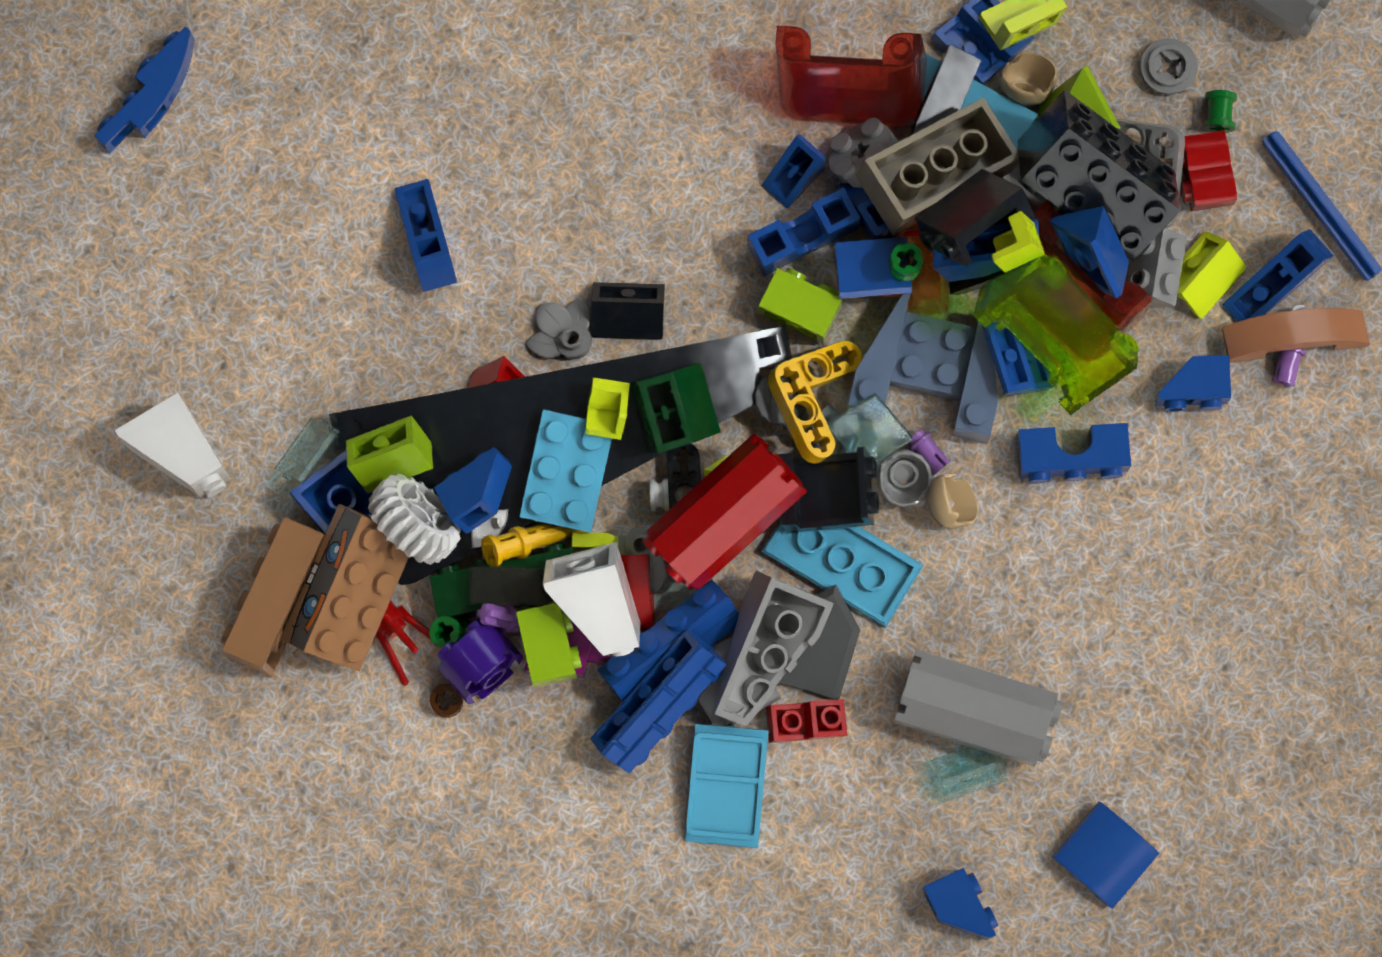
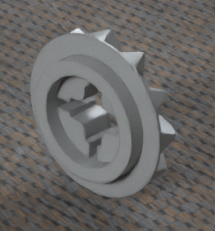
(1172, 51)

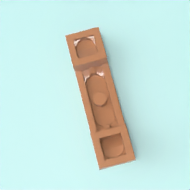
(1295, 330)

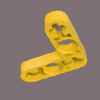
(802, 383)

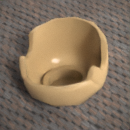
(1029, 79)
(956, 490)

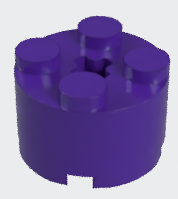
(478, 661)

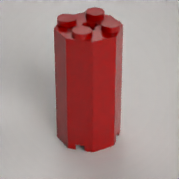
(724, 513)

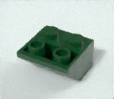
(675, 408)

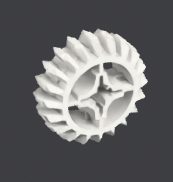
(413, 519)

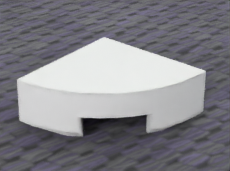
(492, 526)

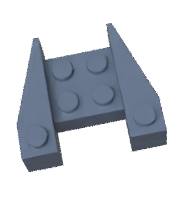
(933, 360)

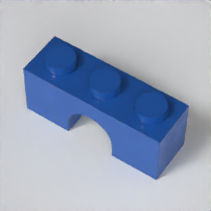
(819, 226)
(1042, 457)

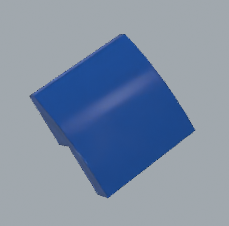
(971, 36)
(1015, 365)
(1105, 854)

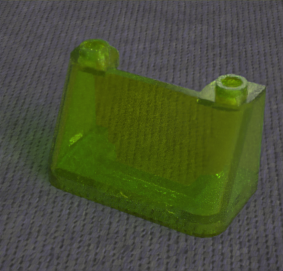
(1059, 328)

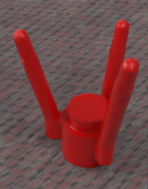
(392, 626)

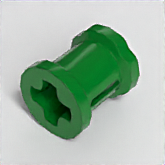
(1220, 111)
(910, 272)
(447, 627)

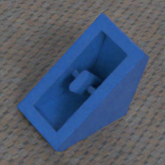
(795, 171)

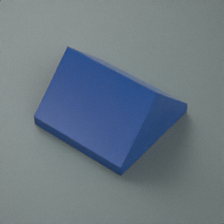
(1094, 247)
(864, 268)
(328, 488)

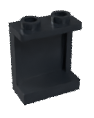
(968, 213)
(836, 494)

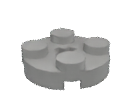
(848, 146)

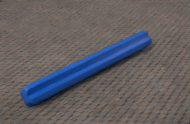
(1321, 205)

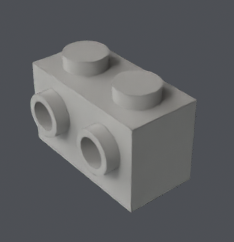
(1159, 268)

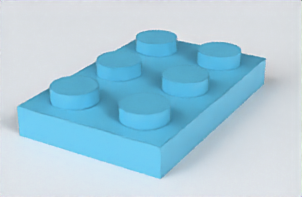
(565, 473)

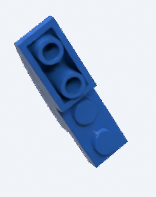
(161, 83)

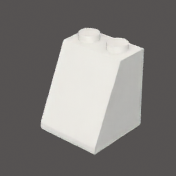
(176, 446)
(596, 597)

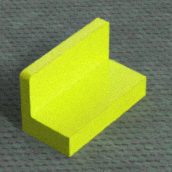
(1020, 19)
(1208, 272)

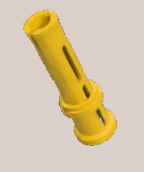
(521, 541)

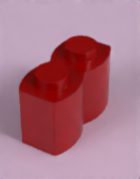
(1208, 172)

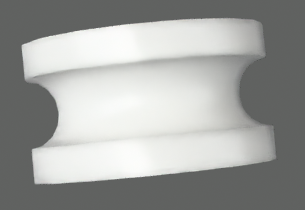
(659, 495)

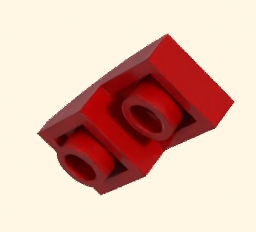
(638, 575)
(806, 721)

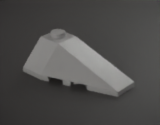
(768, 639)

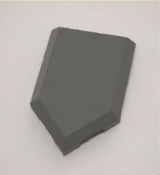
(827, 662)

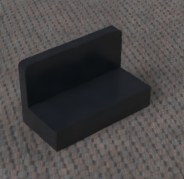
(627, 310)

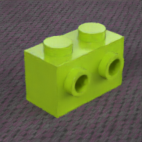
(800, 304)
(389, 451)
(547, 645)

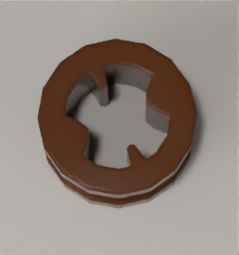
(441, 691)

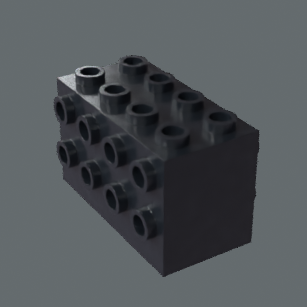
(1089, 163)

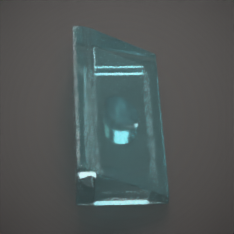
(964, 773)

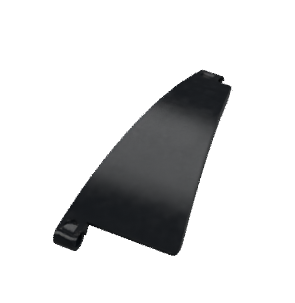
(510, 412)

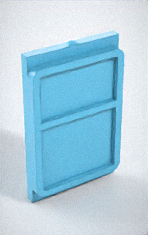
(726, 785)

